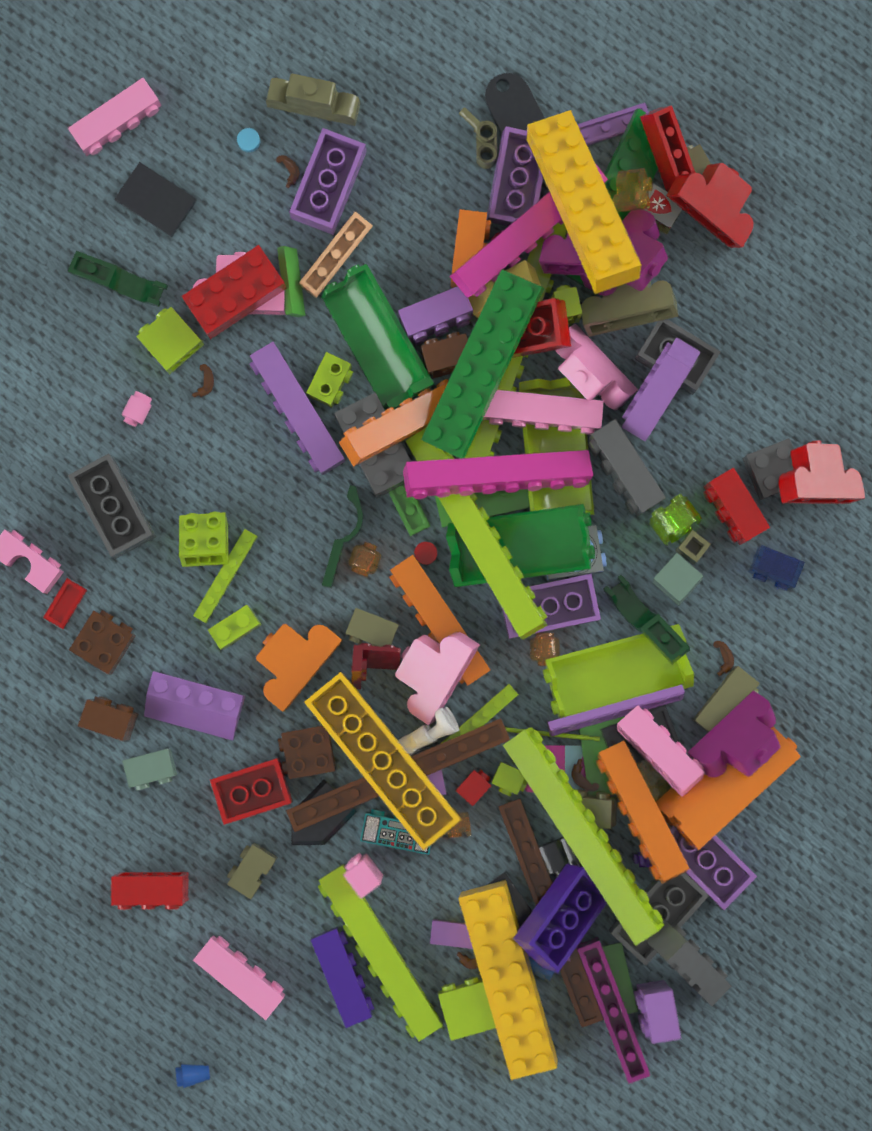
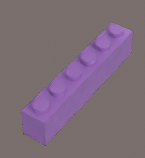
(297, 408)

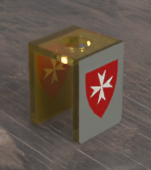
(663, 209)

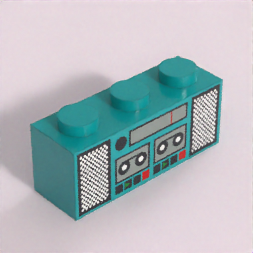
(388, 832)

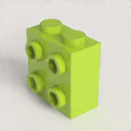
(169, 339)
(203, 539)
(466, 1008)

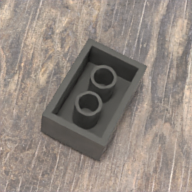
(666, 332)

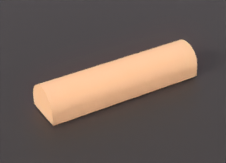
(335, 254)

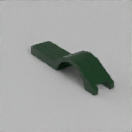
(116, 279)
(338, 544)
(645, 621)

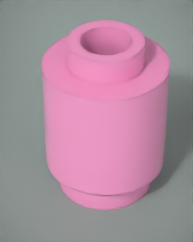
(136, 409)

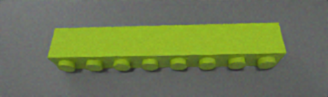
(381, 953)

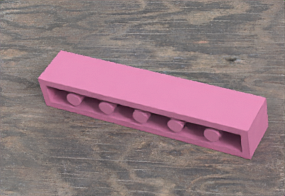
(545, 411)

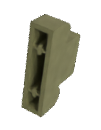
(313, 98)
(629, 308)

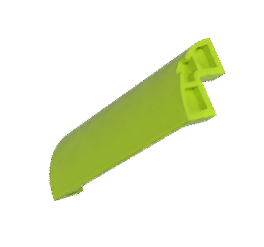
(555, 441)
(612, 674)

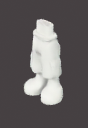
(426, 735)

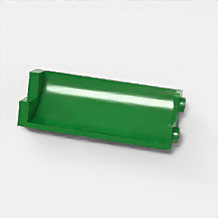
(376, 337)
(538, 541)

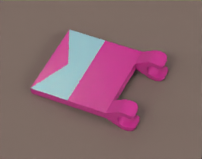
(566, 757)

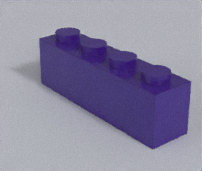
(342, 977)

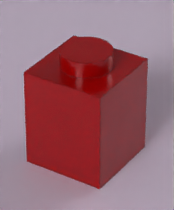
(474, 786)

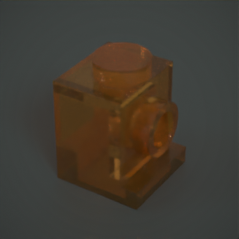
(462, 826)

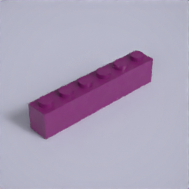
(613, 1010)

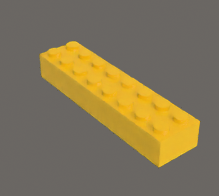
(583, 202)
(383, 761)
(508, 980)

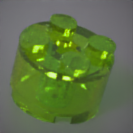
(675, 519)

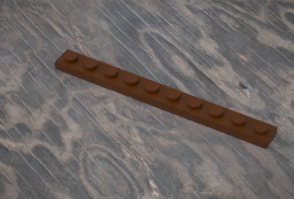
(428, 760)
(539, 883)

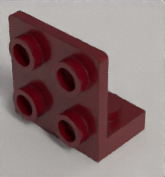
(373, 657)

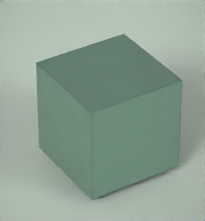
(677, 579)

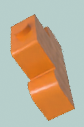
(294, 661)

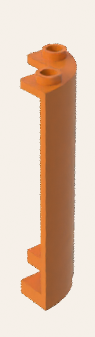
(721, 798)

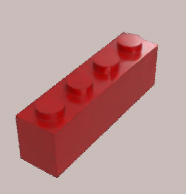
(667, 144)

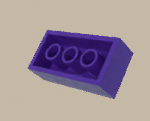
(561, 918)

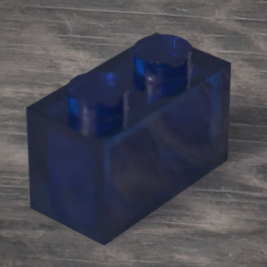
(776, 567)

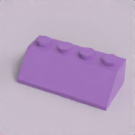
(193, 705)

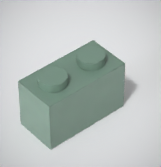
(150, 768)

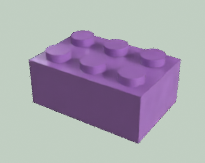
(435, 315)
(658, 1011)

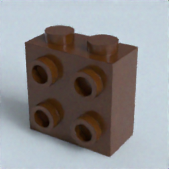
(103, 641)
(307, 752)

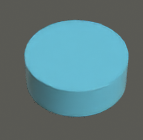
(248, 140)

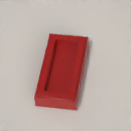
(65, 603)

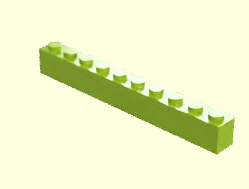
(486, 550)
(584, 836)

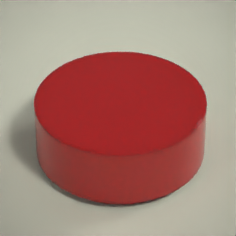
(425, 553)

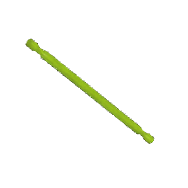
(564, 735)

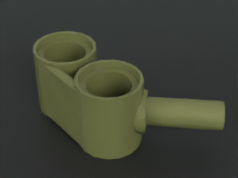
(482, 144)

